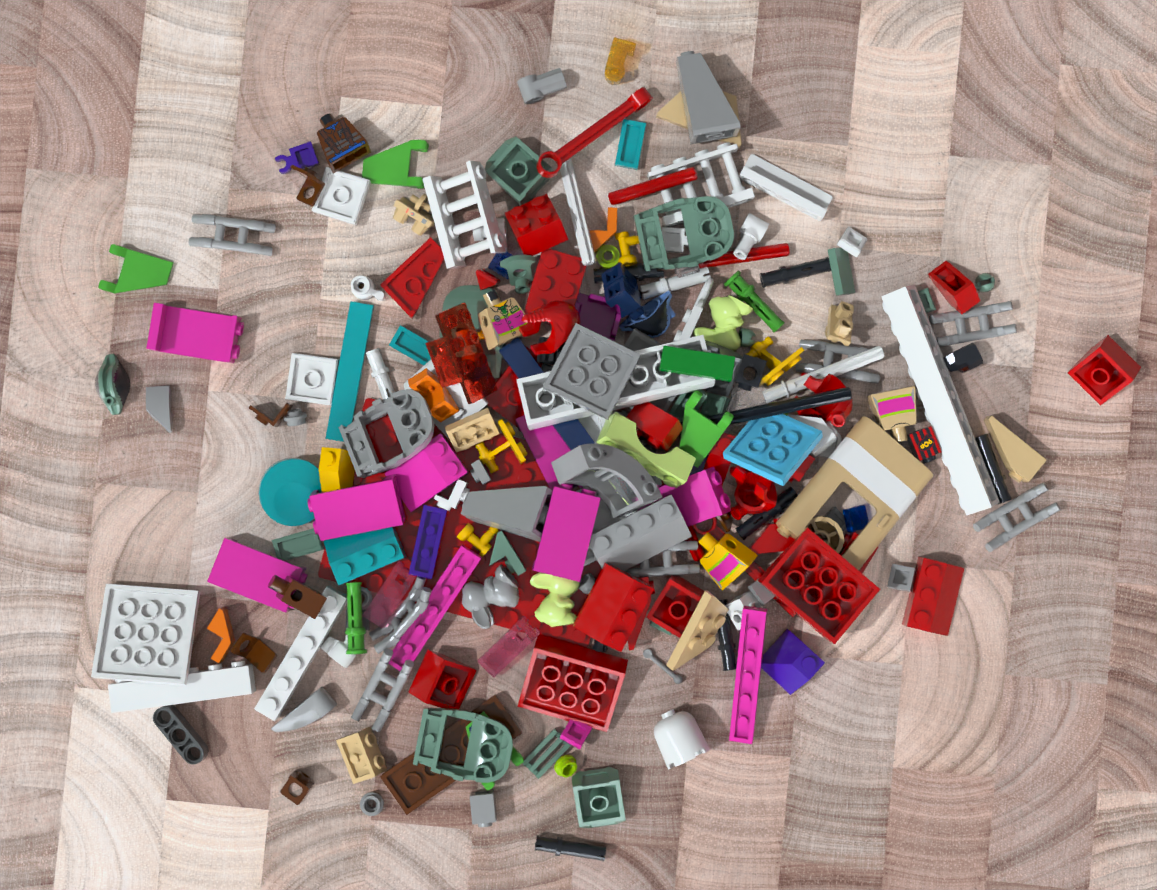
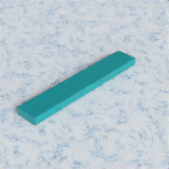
(350, 368)

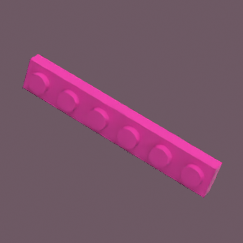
(439, 602)
(748, 674)

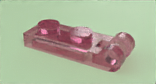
(389, 596)
(508, 647)

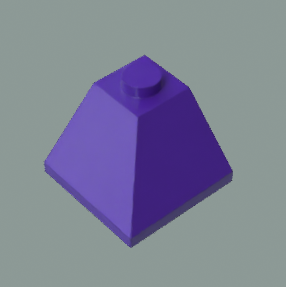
(790, 662)

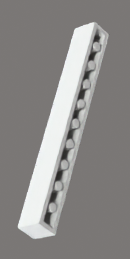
(940, 399)

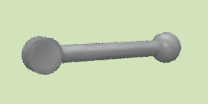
(676, 678)

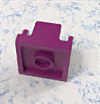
(598, 315)

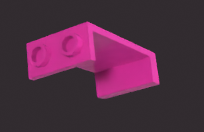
(194, 333)
(546, 447)
(699, 497)
(357, 509)
(567, 532)
(250, 571)

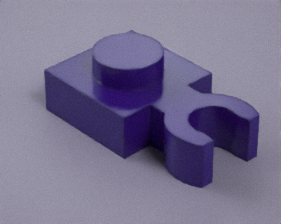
(301, 157)

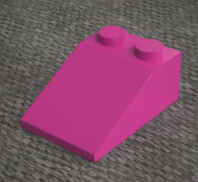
(428, 472)

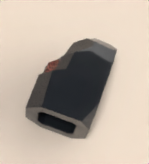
(963, 359)

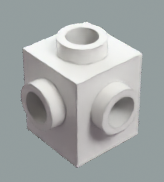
(736, 606)

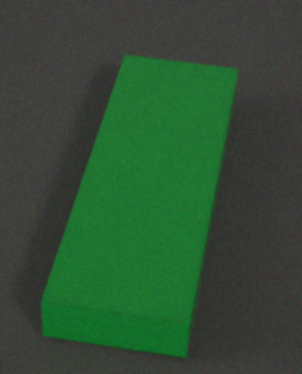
(697, 363)

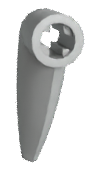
(308, 711)

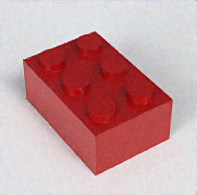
(556, 278)

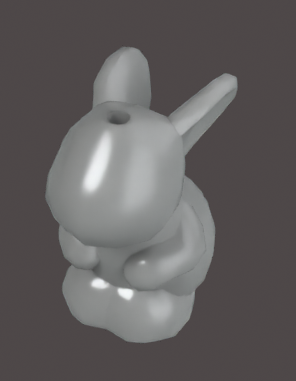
(497, 590)

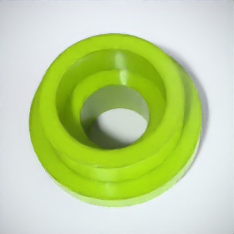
(608, 263)
(565, 766)

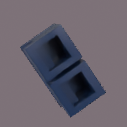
(622, 289)

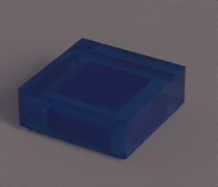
(855, 518)

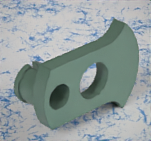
(519, 279)

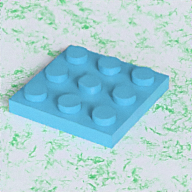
(773, 446)

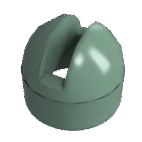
(987, 287)
(746, 336)

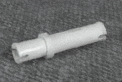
(674, 283)
(380, 372)

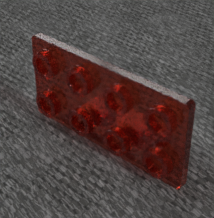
(460, 356)

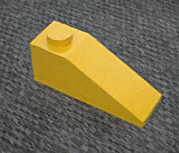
(335, 469)

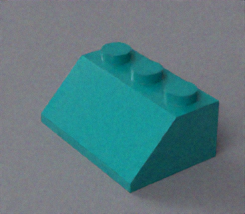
(363, 553)

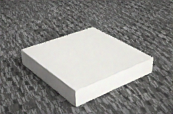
(342, 196)
(311, 379)

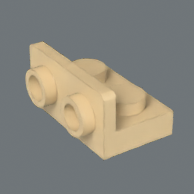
(472, 430)
(362, 755)

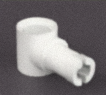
(751, 233)

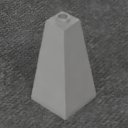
(705, 105)
(511, 510)

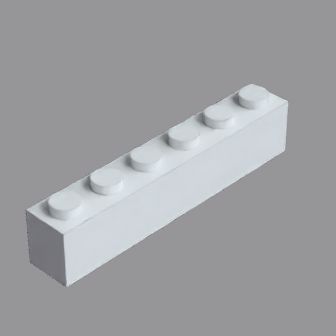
(301, 655)
(201, 685)

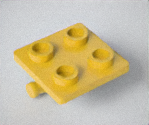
(775, 365)
(487, 457)

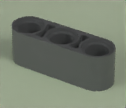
(169, 730)

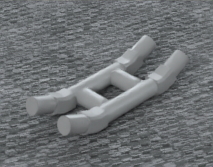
(243, 225)
(984, 332)
(830, 349)
(1030, 518)
(668, 568)
(418, 593)
(370, 693)

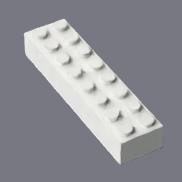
(645, 385)

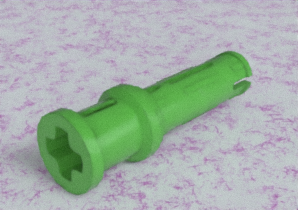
(746, 293)
(355, 630)

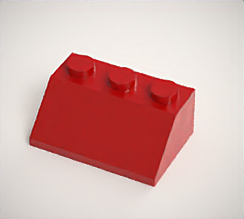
(933, 596)
(613, 607)

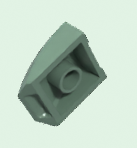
(516, 171)
(598, 797)

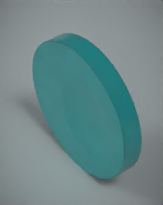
(286, 491)

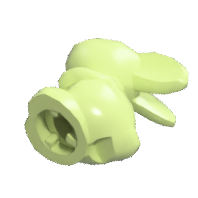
(727, 315)
(557, 606)

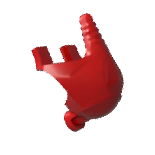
(562, 318)
(834, 413)
(753, 493)

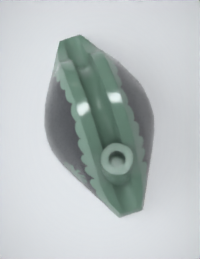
(112, 384)

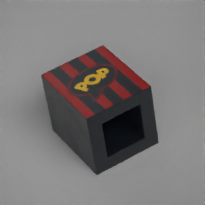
(924, 444)

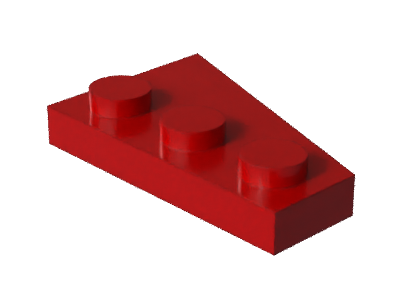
(414, 277)
(507, 397)

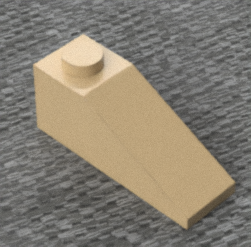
(1015, 454)

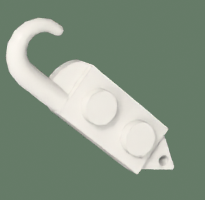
(692, 316)

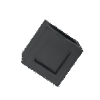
(757, 365)

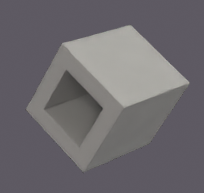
(483, 808)

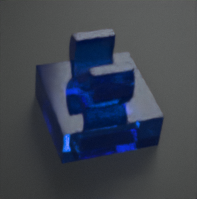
(495, 264)

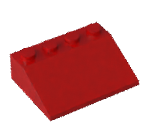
(819, 585)
(572, 682)

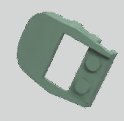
(706, 228)
(475, 303)
(487, 750)

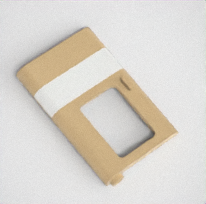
(873, 468)

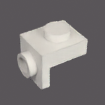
(458, 494)

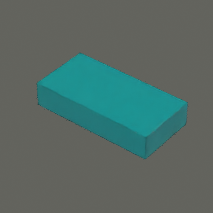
(630, 144)
(410, 345)

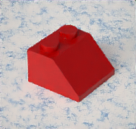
(1104, 370)
(675, 605)
(442, 681)

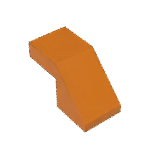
(601, 237)
(438, 398)
(222, 627)

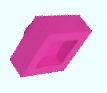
(576, 733)

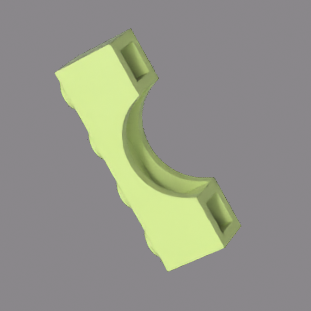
(670, 467)

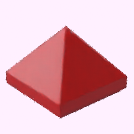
(486, 279)

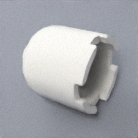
(679, 738)

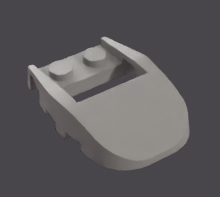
(411, 423)

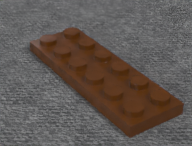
(417, 784)

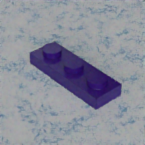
(427, 542)

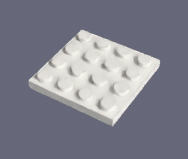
(146, 634)

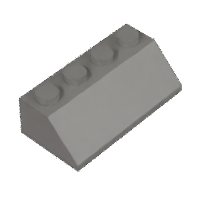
(640, 535)

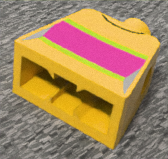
(725, 558)

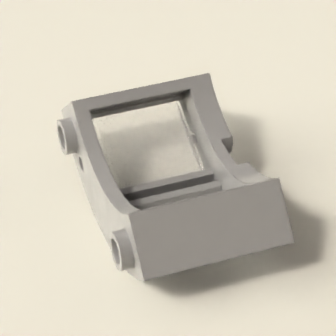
(612, 473)

